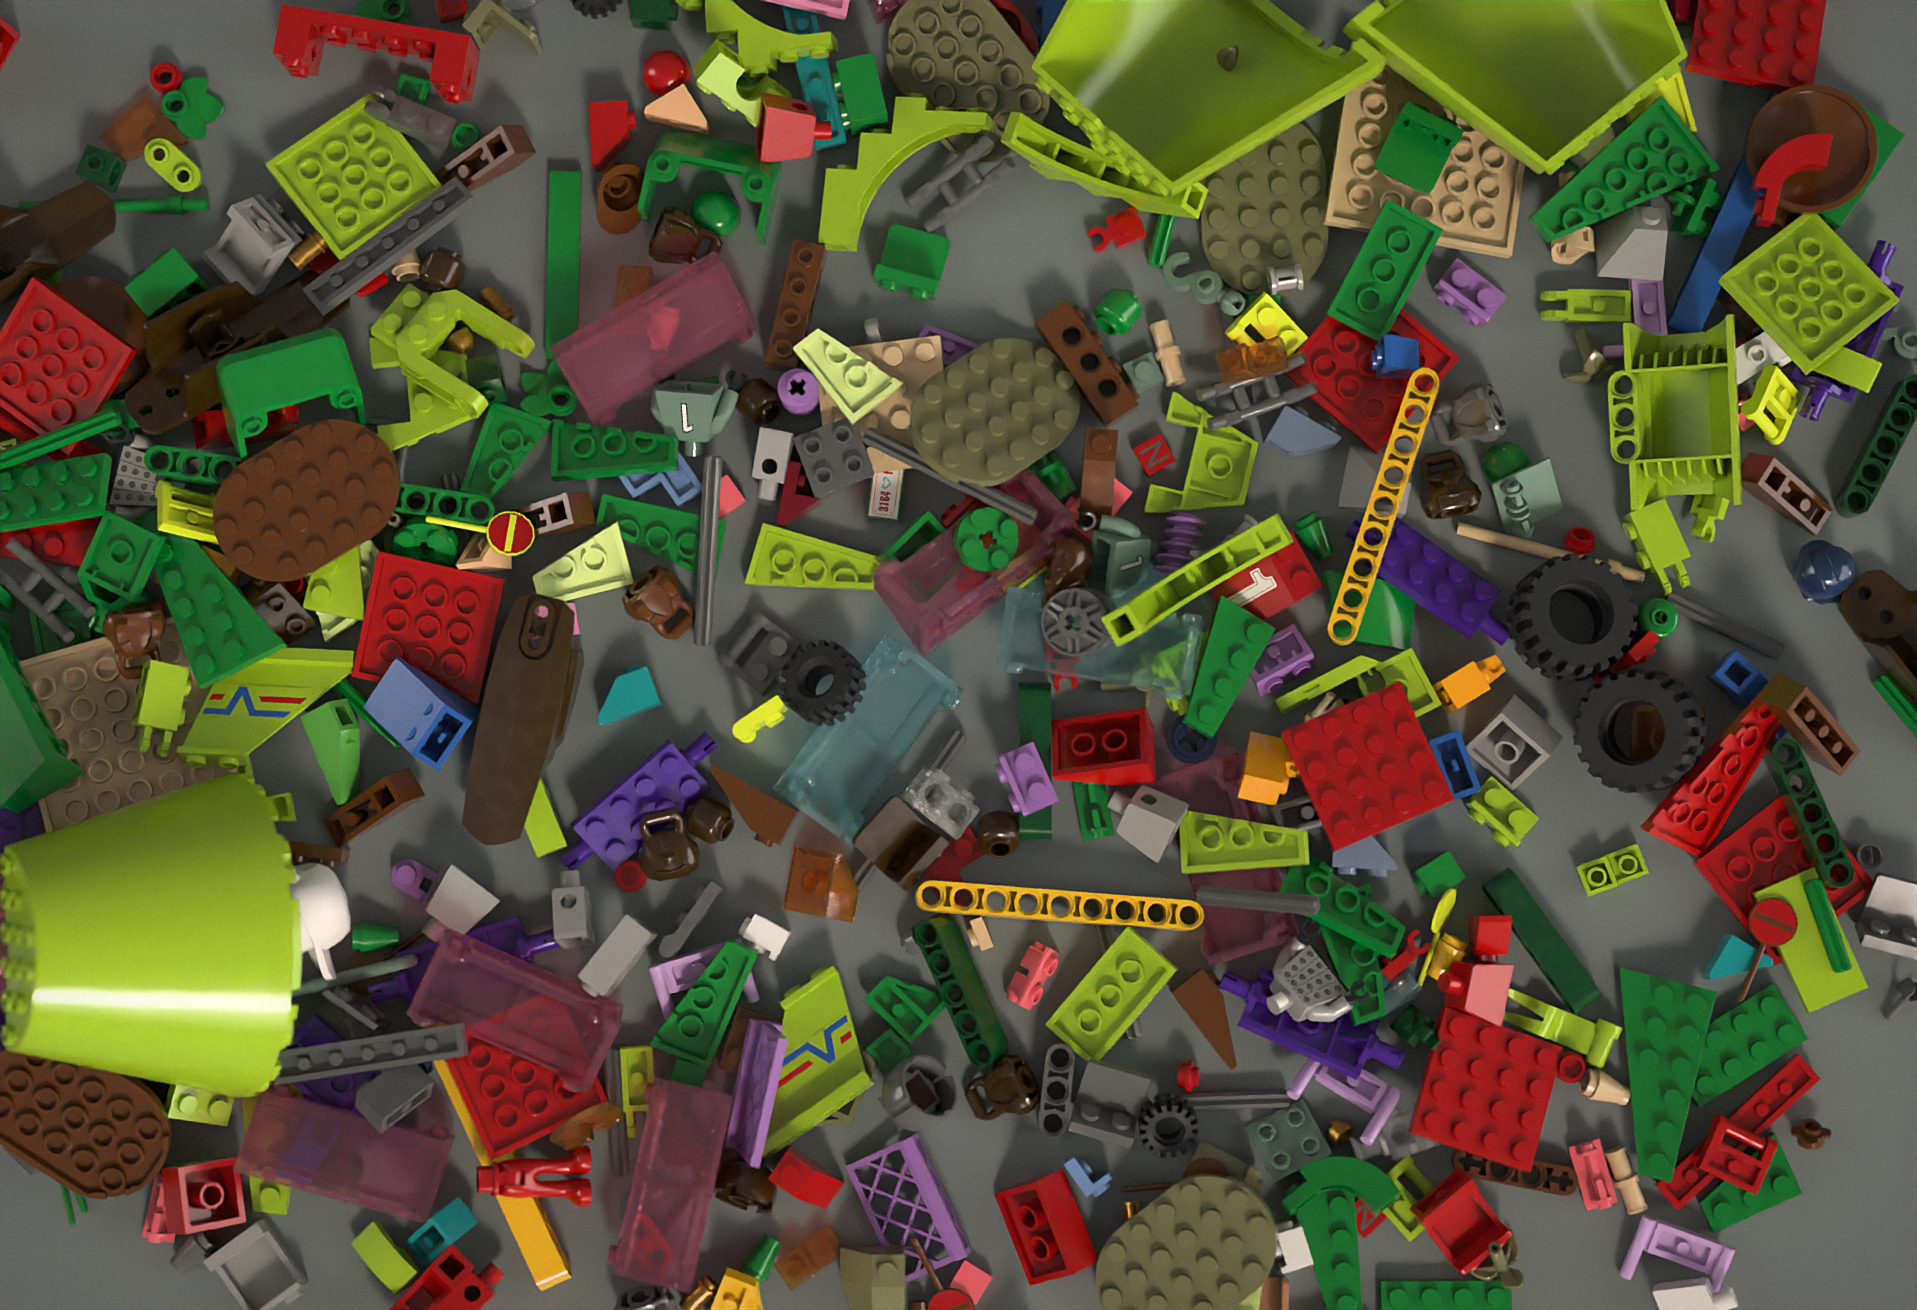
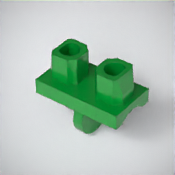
(1690, 206)
(1053, 475)

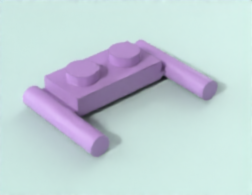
(1647, 311)
(683, 970)
(1365, 1092)
(1680, 1247)

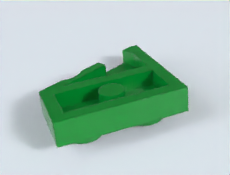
(905, 1006)

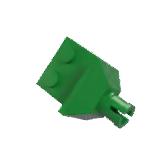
(118, 566)

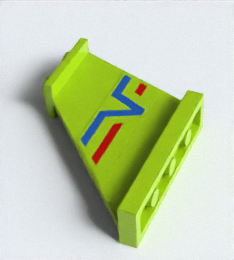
(259, 702)
(820, 1060)

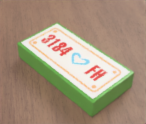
(886, 495)

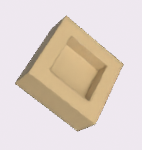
(979, 935)

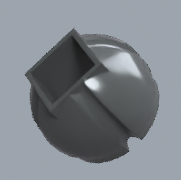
(927, 1087)

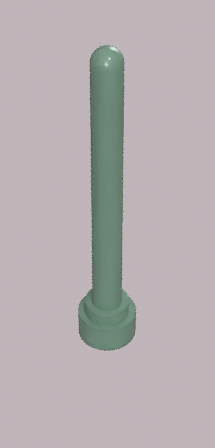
(356, 975)

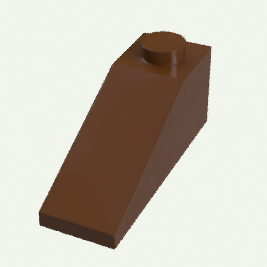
(489, 157)
(1098, 471)
(1784, 492)
(559, 514)
(374, 806)
(759, 810)
(1207, 1010)

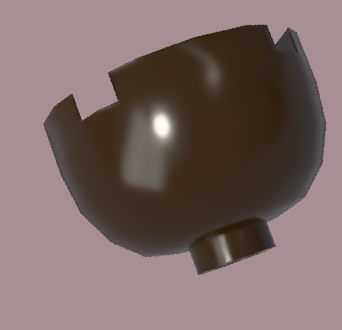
(745, 1186)

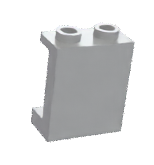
(249, 247)
(258, 1269)

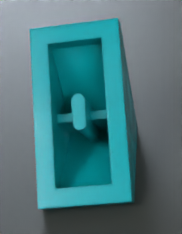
(1731, 958)

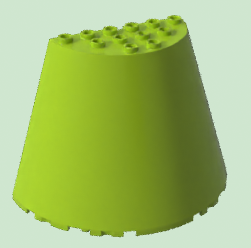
(1528, 71)
(1161, 105)
(157, 940)

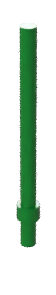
(174, 204)

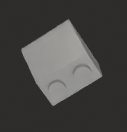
(1513, 743)

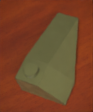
(874, 1277)

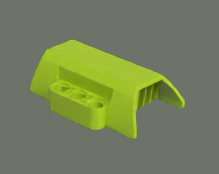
(1682, 414)

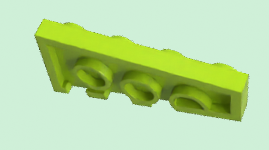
(808, 562)

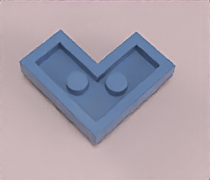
(680, 484)

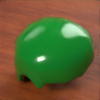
(716, 212)
(1504, 460)

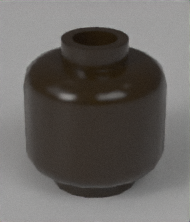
(442, 270)
(758, 402)
(709, 820)
(998, 834)

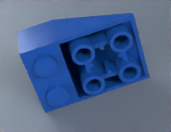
(420, 713)
(1455, 764)

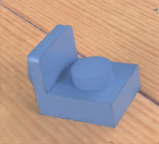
(1081, 1172)

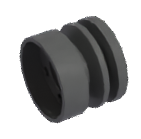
(1057, 621)

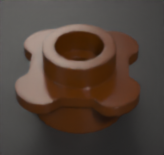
(1810, 1134)

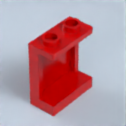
(1460, 1221)

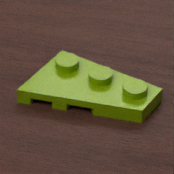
(338, 588)

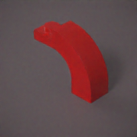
(211, 429)
(436, 1281)

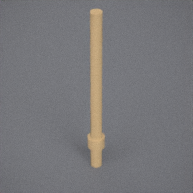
(1539, 549)

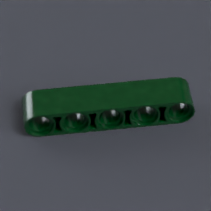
(1871, 457)
(1036, 728)
(1822, 822)
(1542, 941)
(961, 989)

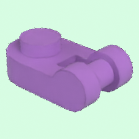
(410, 875)

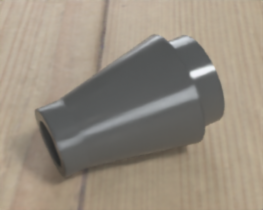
(195, 1250)

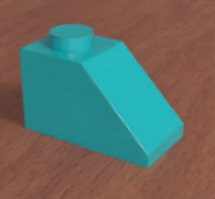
(630, 695)
(441, 1231)

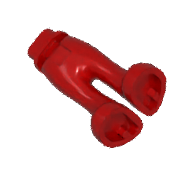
(518, 1177)

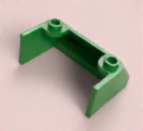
(713, 154)
(284, 376)

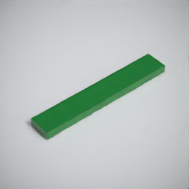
(563, 256)

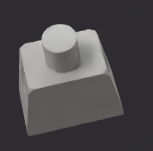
(774, 445)
(1148, 819)
(455, 902)
(574, 925)

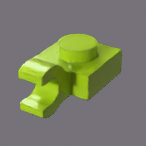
(1707, 509)

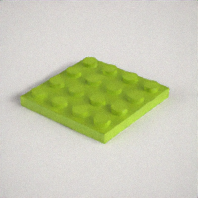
(352, 178)
(1808, 291)

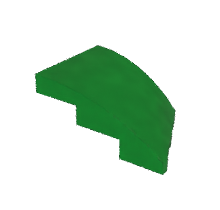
(1386, 616)

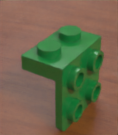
(1418, 147)
(912, 262)

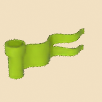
(1566, 1028)

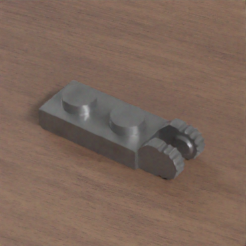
(411, 117)
(690, 920)

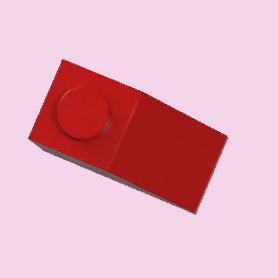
(609, 130)
(1489, 936)

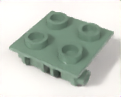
(1527, 498)
(1288, 1140)

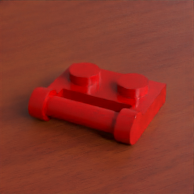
(1732, 1164)

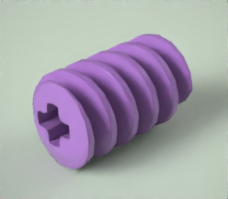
(802, 381)
(1180, 543)

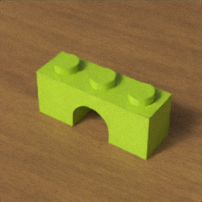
(719, 72)

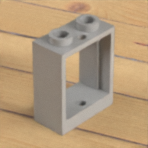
(617, 956)

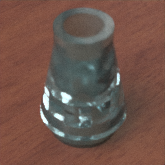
(1400, 991)

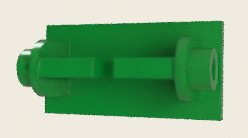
(1093, 810)

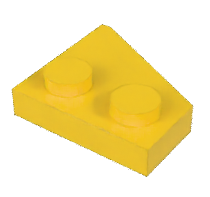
(737, 1292)

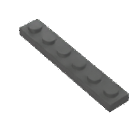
(389, 245)
(372, 1053)

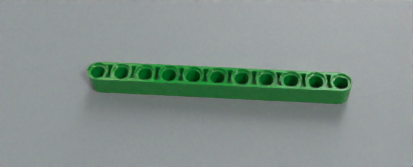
(212, 462)

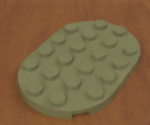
(964, 59)
(1267, 212)
(994, 412)
(1190, 1249)

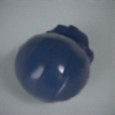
(1823, 571)

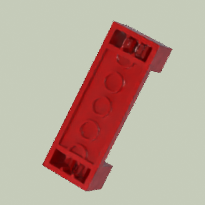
(304, 32)

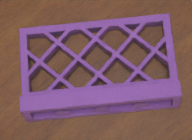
(755, 1089)
(929, 1189)

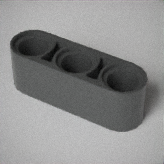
(1061, 1105)

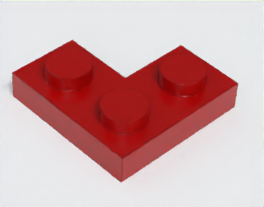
(955, 857)

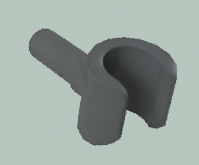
(1909, 995)

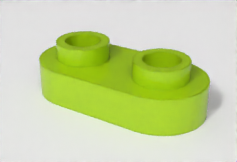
(173, 164)

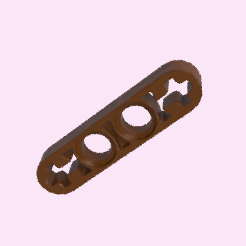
(1514, 1177)

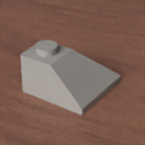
(1632, 244)
(1359, 480)

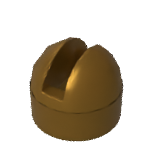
(461, 341)
(1339, 1132)

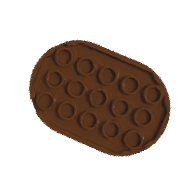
(306, 500)
(82, 1124)

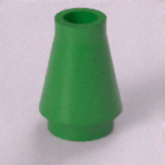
(1315, 535)
(374, 936)
(760, 1259)

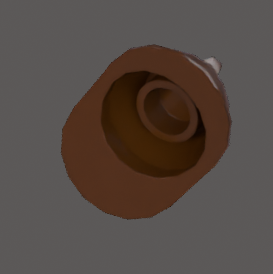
(618, 197)

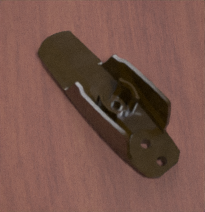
(51, 235)
(198, 333)
(1892, 642)
(521, 717)

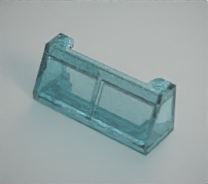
(1155, 660)
(853, 759)

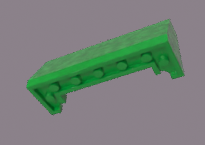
(30, 753)

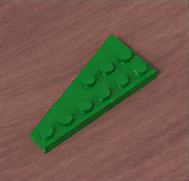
(1638, 164)
(209, 611)
(1664, 1044)

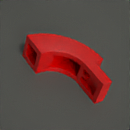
(1796, 155)

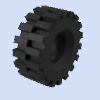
(807, 672)

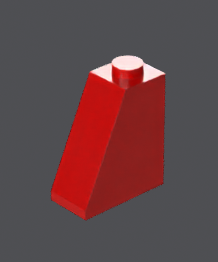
(805, 1179)

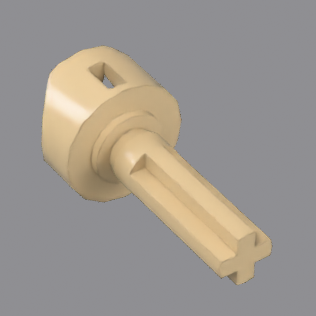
(1574, 244)

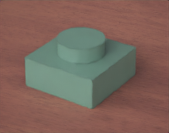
(1143, 372)

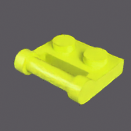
(1269, 322)
(1779, 397)
(182, 517)
(767, 714)

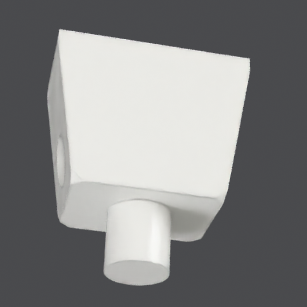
(1693, 1295)

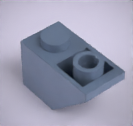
(1298, 435)
(1362, 855)

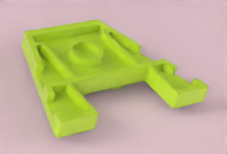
(427, 410)
(1217, 468)

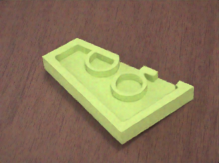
(846, 377)
(588, 568)

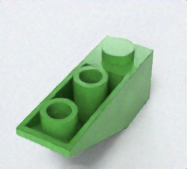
(336, 743)

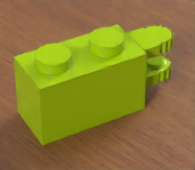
(1658, 543)
(160, 703)

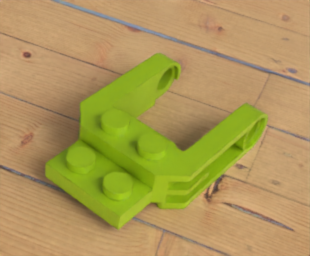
(421, 324)
(1371, 677)

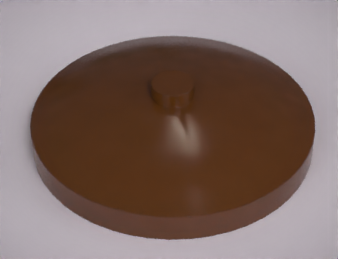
(1813, 111)
(116, 310)

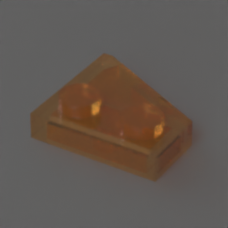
(137, 128)

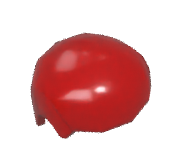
(665, 72)

